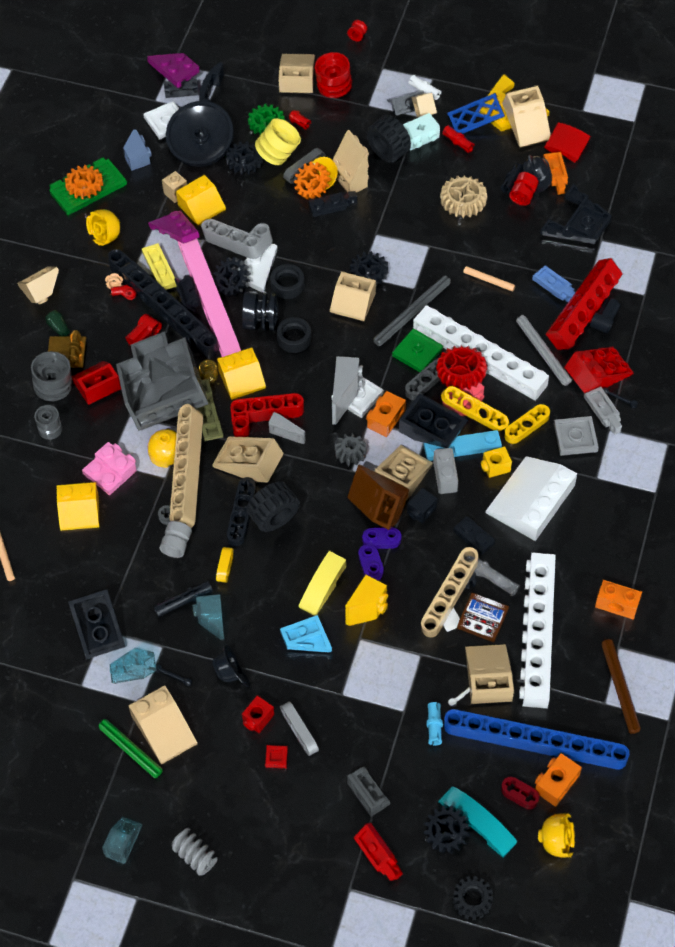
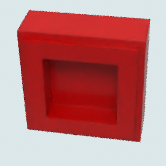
(276, 756)

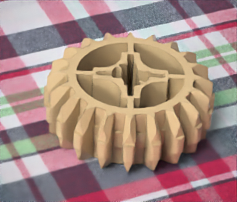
(463, 196)

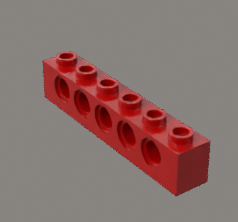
(584, 304)

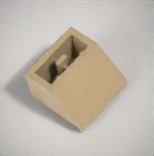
(353, 296)

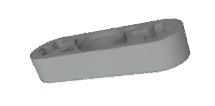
(299, 728)

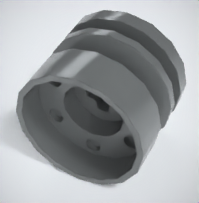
(51, 376)

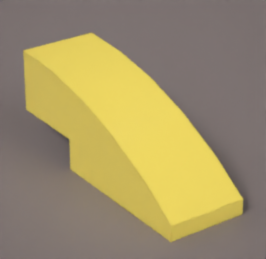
(322, 583)

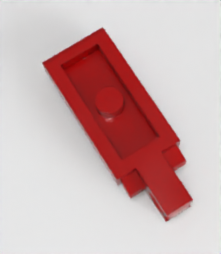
(378, 852)

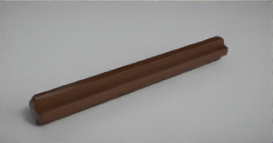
(621, 686)

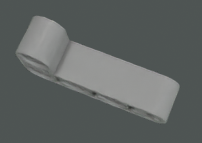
(236, 240)

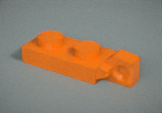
(558, 171)

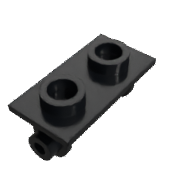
(187, 88)
(189, 298)

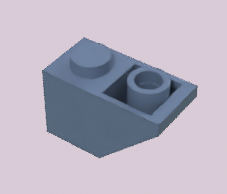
(135, 151)

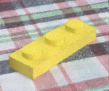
(159, 266)

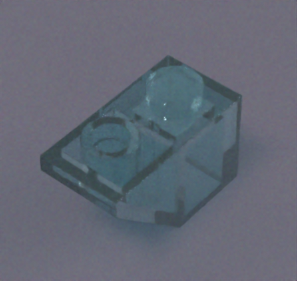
(133, 666)

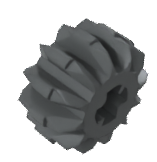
(350, 449)

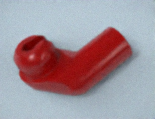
(124, 290)

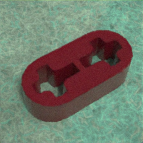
(522, 788)

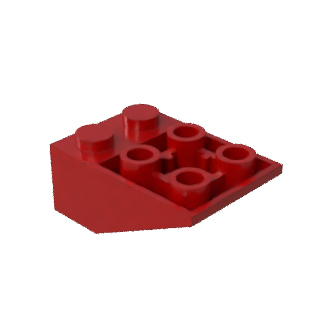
(597, 368)

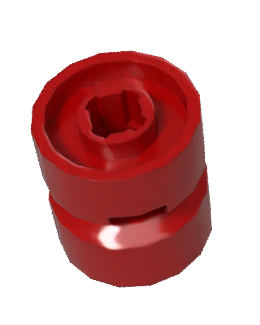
(524, 188)

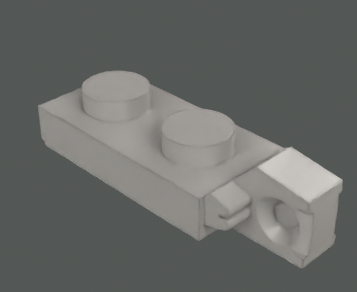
(604, 409)

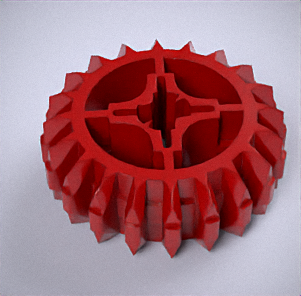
(461, 362)

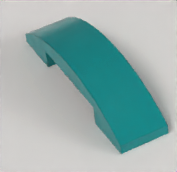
(480, 820)

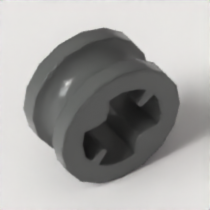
(161, 513)

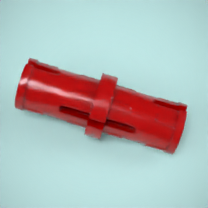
(458, 139)

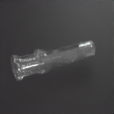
(495, 577)

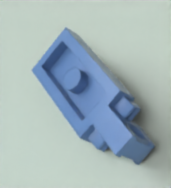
(554, 283)

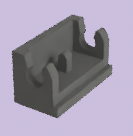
(367, 791)

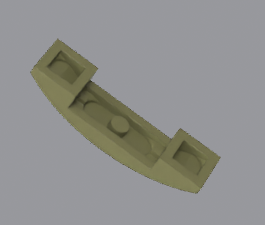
(211, 425)

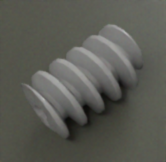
(193, 852)

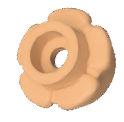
(118, 280)

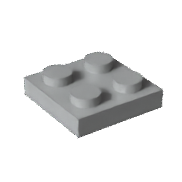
(576, 435)

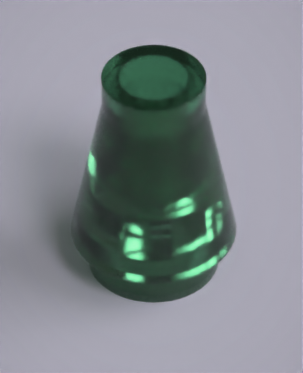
(57, 323)

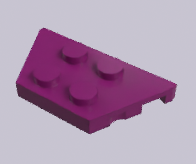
(174, 67)

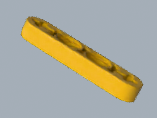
(476, 405)

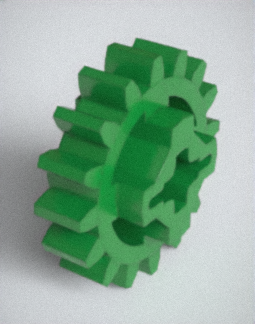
(262, 117)

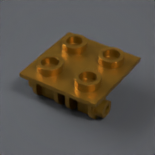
(72, 347)

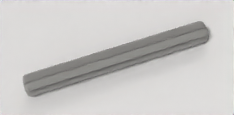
(543, 349)

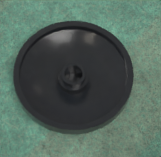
(199, 133)

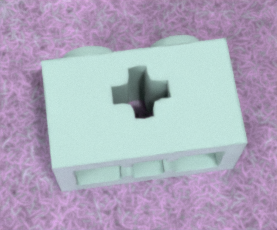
(422, 130)

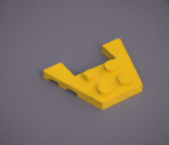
(502, 87)

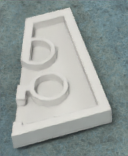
(261, 268)

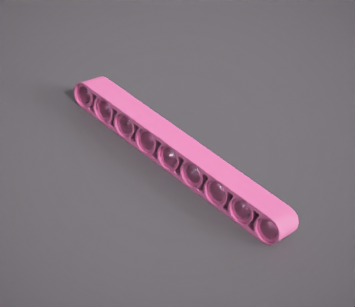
(209, 297)

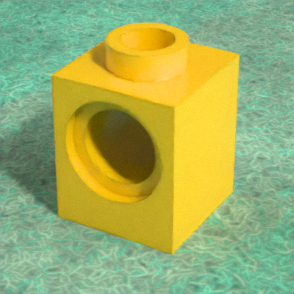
(497, 455)

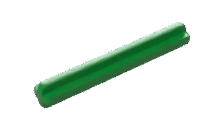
(130, 748)

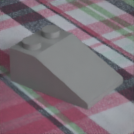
(346, 383)

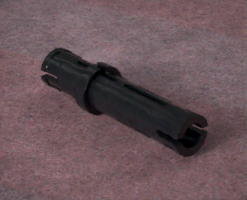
(183, 598)

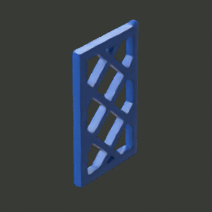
(487, 118)

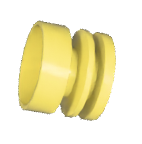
(277, 141)

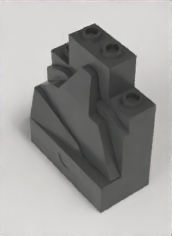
(160, 380)

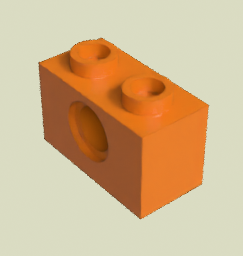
(384, 423)
(618, 599)
(553, 790)

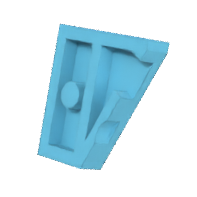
(306, 636)

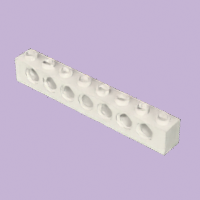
(500, 363)
(538, 695)

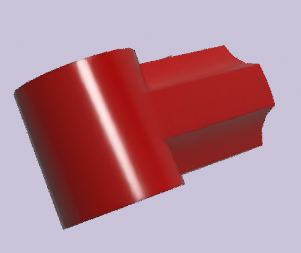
(146, 327)

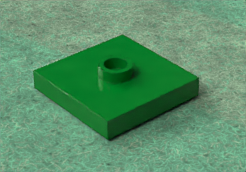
(417, 350)

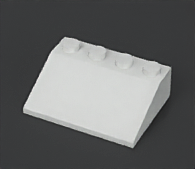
(532, 496)

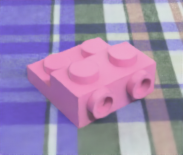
(110, 468)

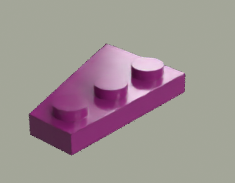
(176, 226)

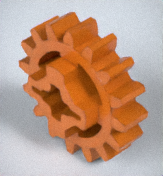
(312, 180)
(83, 182)

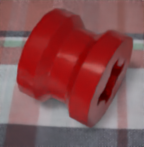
(357, 30)

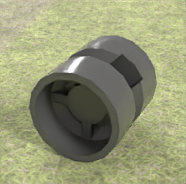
(48, 422)

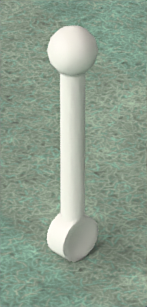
(453, 702)

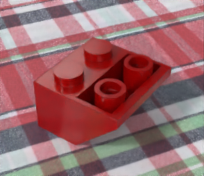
(97, 382)

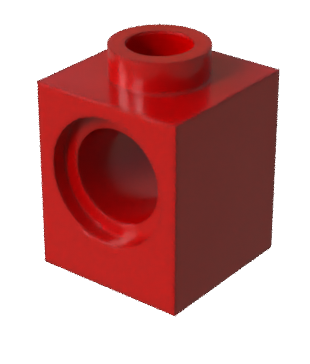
(257, 706)

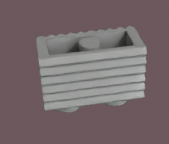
(445, 470)

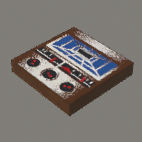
(483, 617)

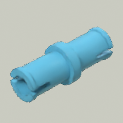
(434, 723)

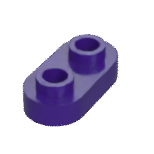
(382, 538)
(370, 561)

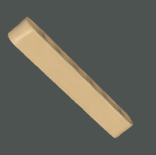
(186, 465)

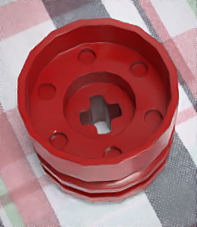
(333, 75)

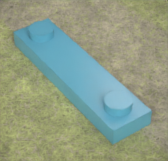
(469, 444)

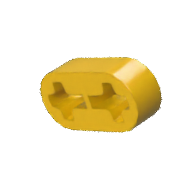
(224, 564)

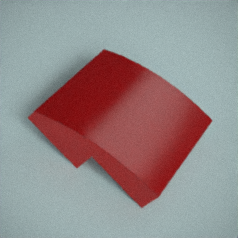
(568, 141)

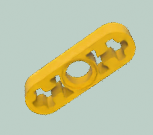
(525, 431)

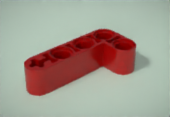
(289, 407)

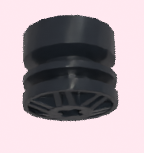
(259, 310)

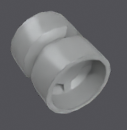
(175, 539)

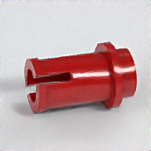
(299, 119)

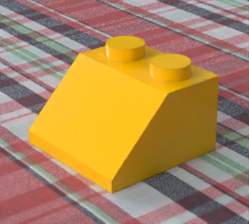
(200, 200)
(241, 373)
(78, 506)
(366, 602)

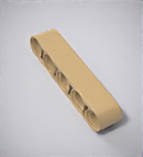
(447, 601)

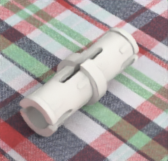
(425, 86)

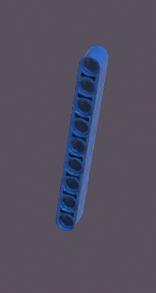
(546, 736)

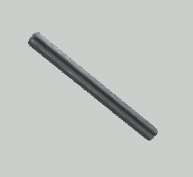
(411, 311)

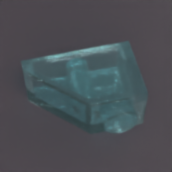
(210, 614)
(121, 839)

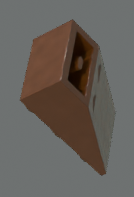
(378, 497)

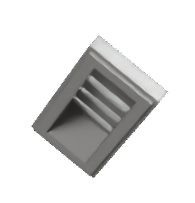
(284, 428)

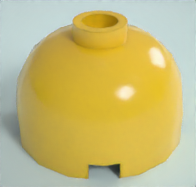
(103, 226)
(162, 447)
(557, 835)

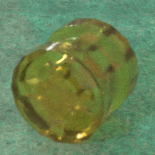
(211, 375)

